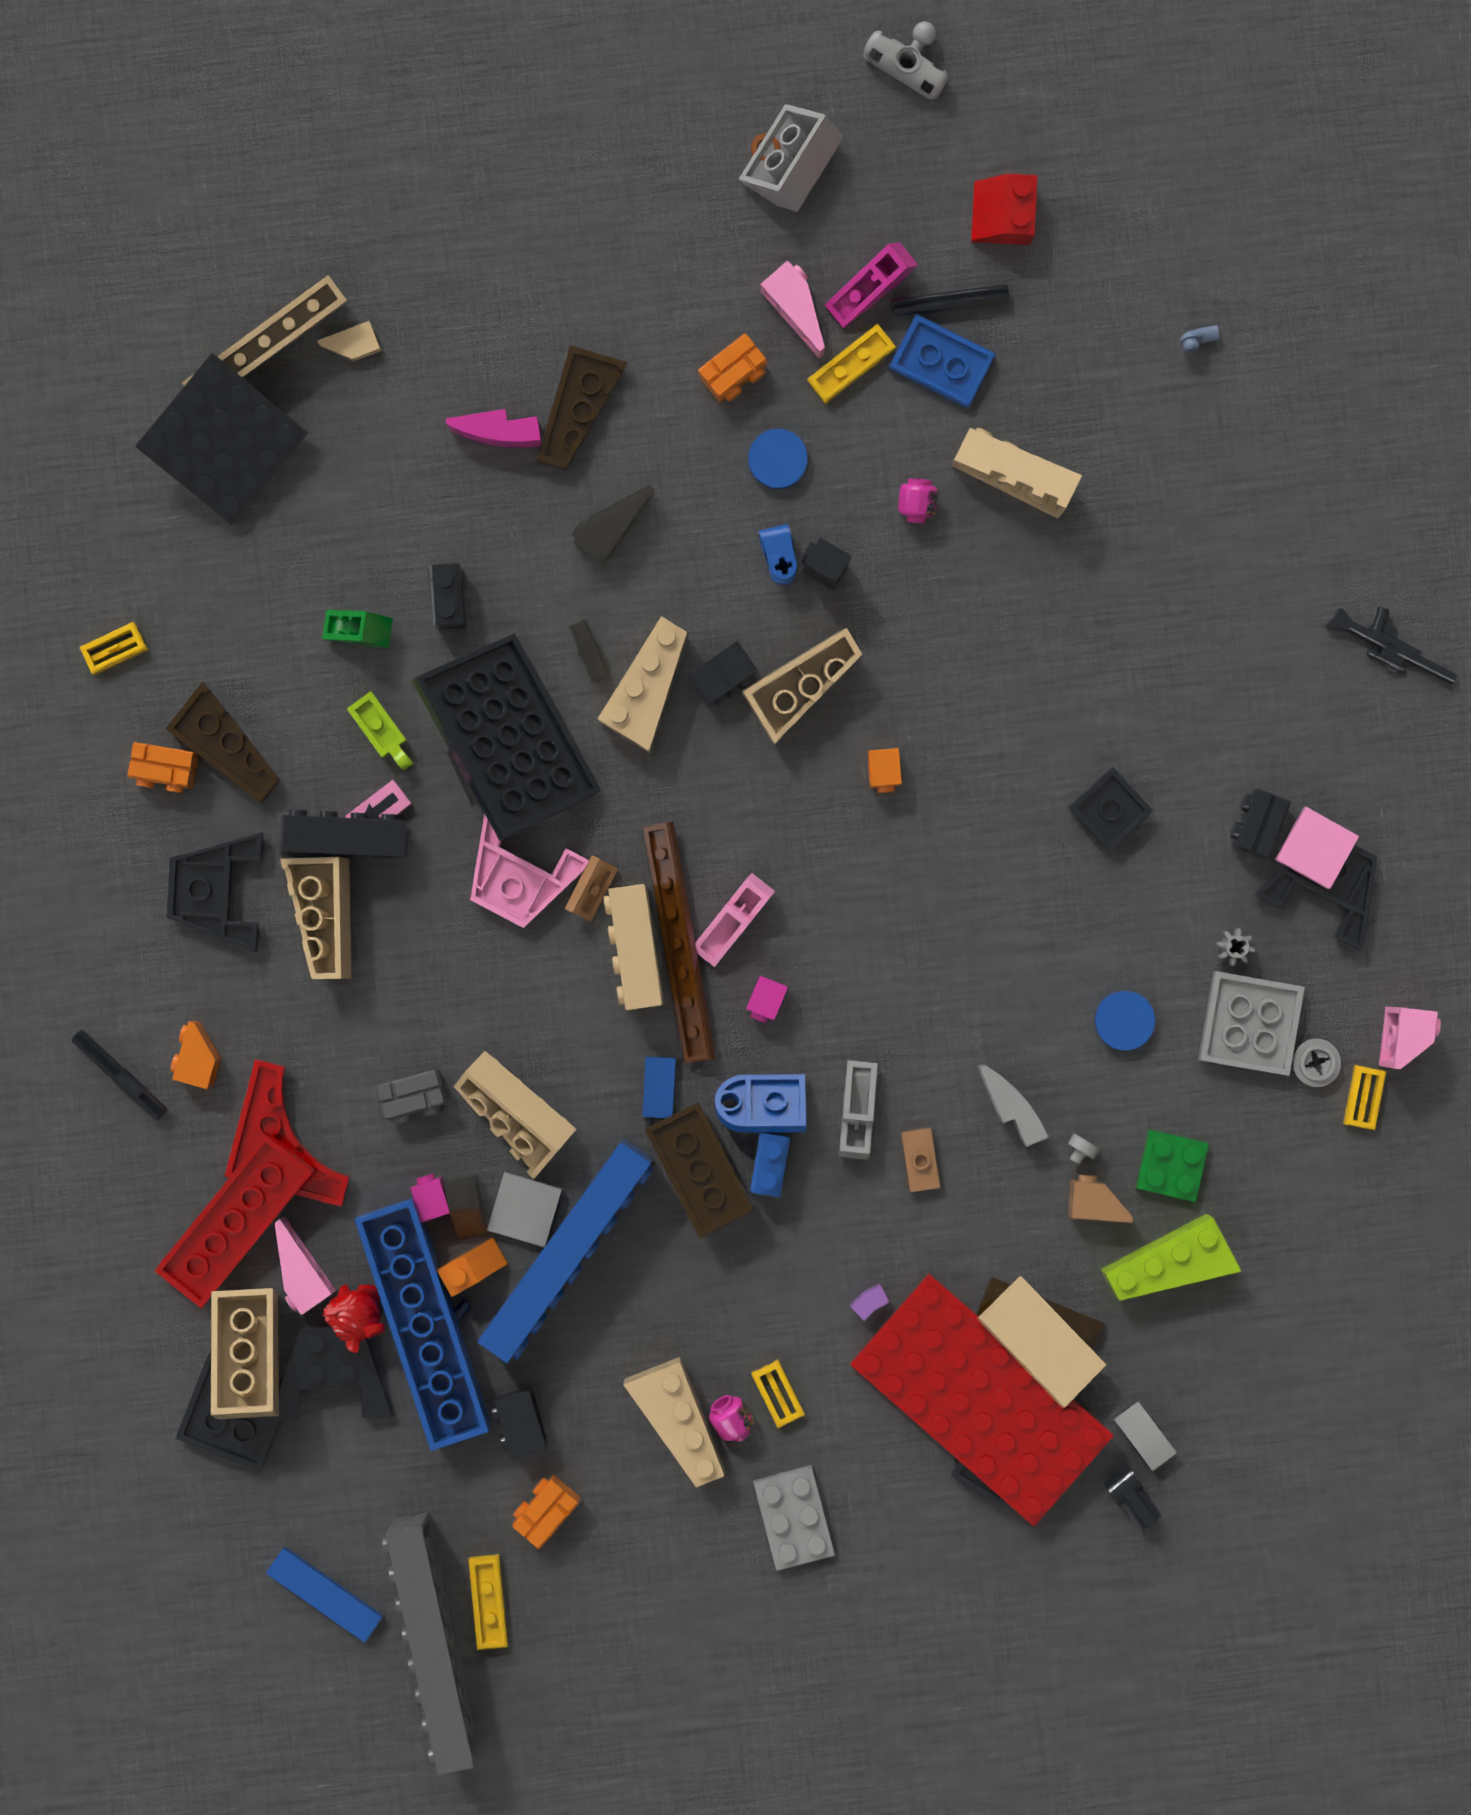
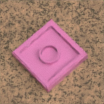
(1316, 848)

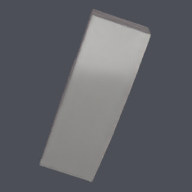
(1012, 1106)
(858, 1110)

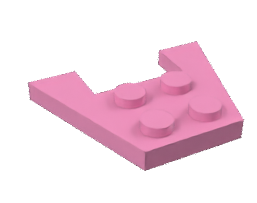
(514, 885)

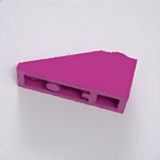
(871, 283)

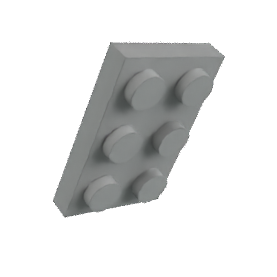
(793, 1517)

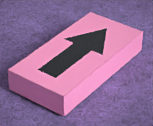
(387, 800)

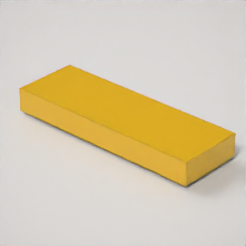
(851, 364)
(488, 1602)

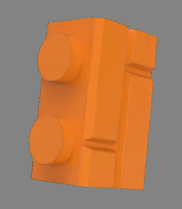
(733, 368)
(163, 766)
(545, 1511)

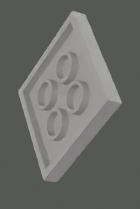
(1251, 1023)

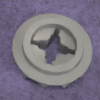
(1328, 1069)

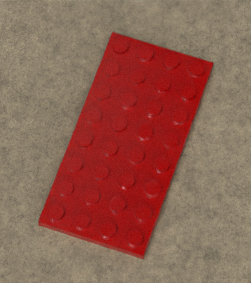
(979, 1400)

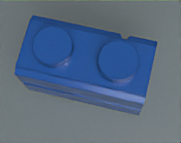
(770, 1164)

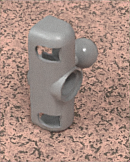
(893, 51)

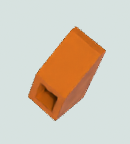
(197, 1058)

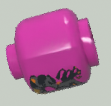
(917, 500)
(731, 1418)

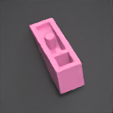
(792, 299)
(301, 1274)

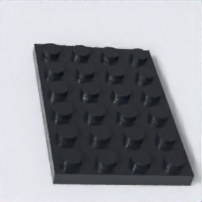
(506, 736)

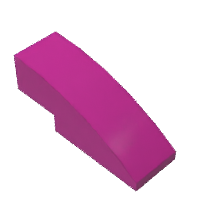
(497, 429)

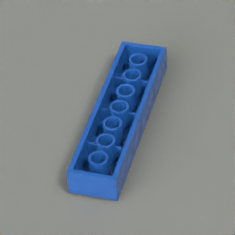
(561, 1256)
(423, 1324)

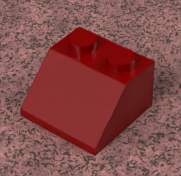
(1004, 209)

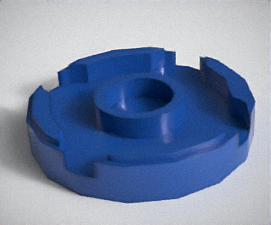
(777, 459)
(1124, 1020)

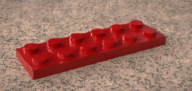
(234, 1219)

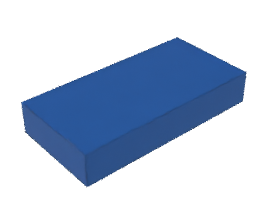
(659, 1087)

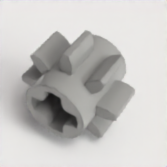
(1243, 948)

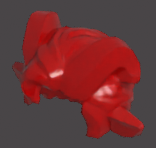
(355, 1315)

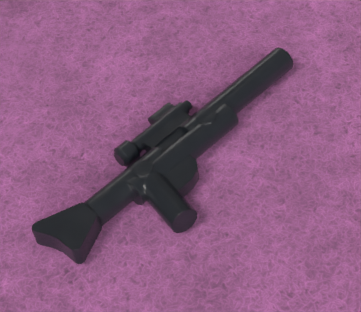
(1393, 650)

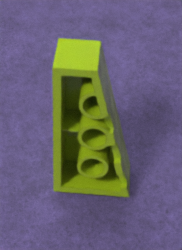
(1174, 1260)

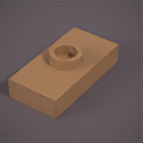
(591, 888)
(920, 1159)

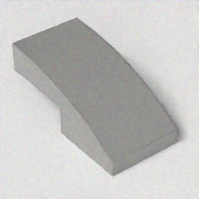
(1145, 1436)

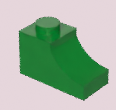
(357, 628)

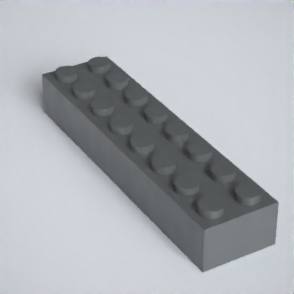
(431, 1643)

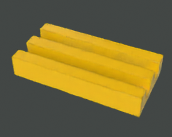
(136, 638)
(1353, 1093)
(767, 1371)

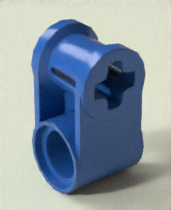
(779, 549)

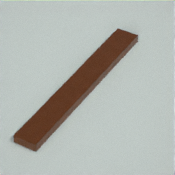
(679, 942)

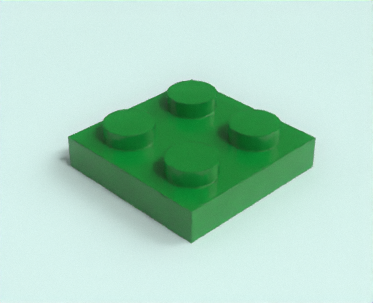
(1171, 1165)

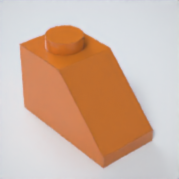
(472, 1266)

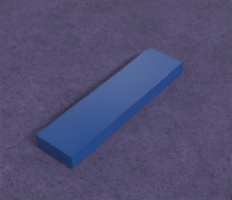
(324, 1594)

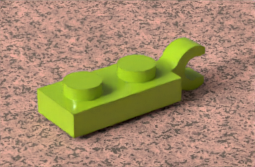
(380, 729)

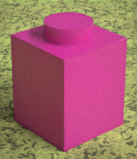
(766, 999)
(430, 1197)

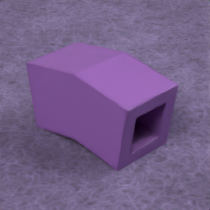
(869, 1301)

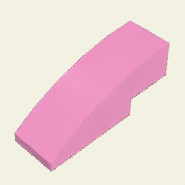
(733, 919)

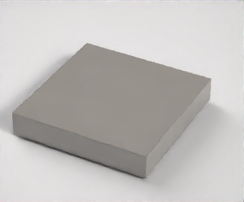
(524, 1209)

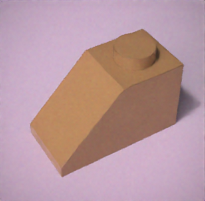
(1095, 1201)

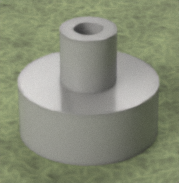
(1082, 1148)

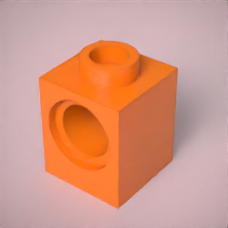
(884, 769)

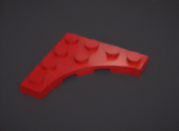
(266, 1112)

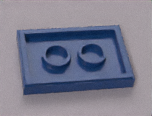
(942, 361)

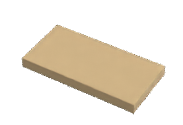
(1041, 1342)

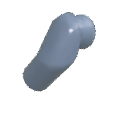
(1192, 339)

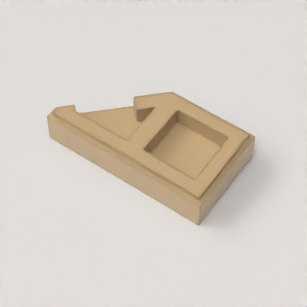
(353, 342)

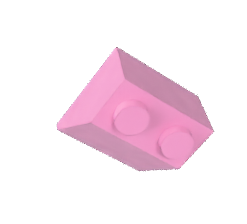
(1406, 1035)

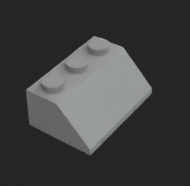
(790, 173)

